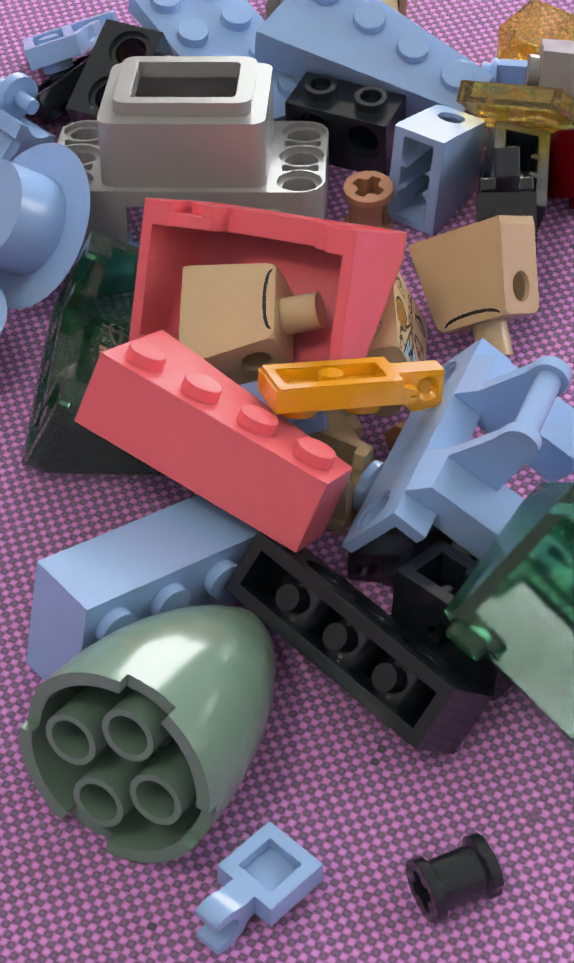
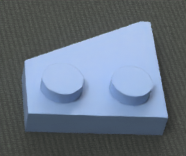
(57, 47)

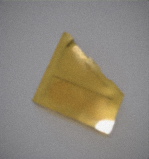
(518, 104)

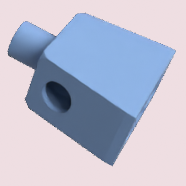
(435, 166)

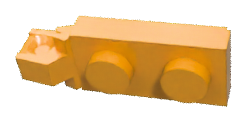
(350, 385)

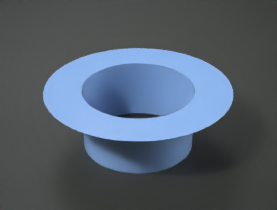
(40, 221)

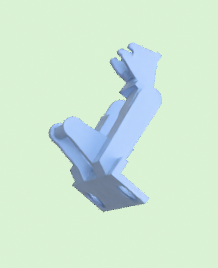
(459, 482)

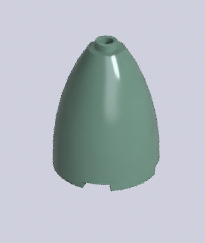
(153, 728)

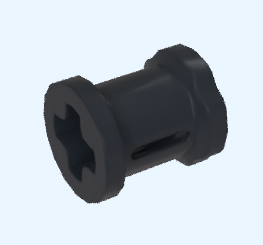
(454, 877)

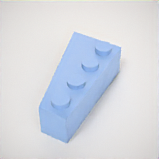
(365, 46)
(132, 573)

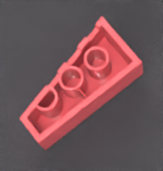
(213, 438)

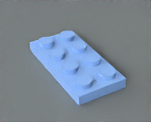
(211, 30)

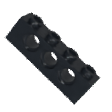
(358, 645)

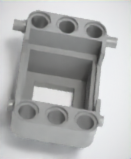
(197, 135)

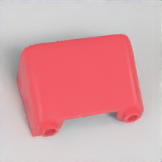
(340, 260)

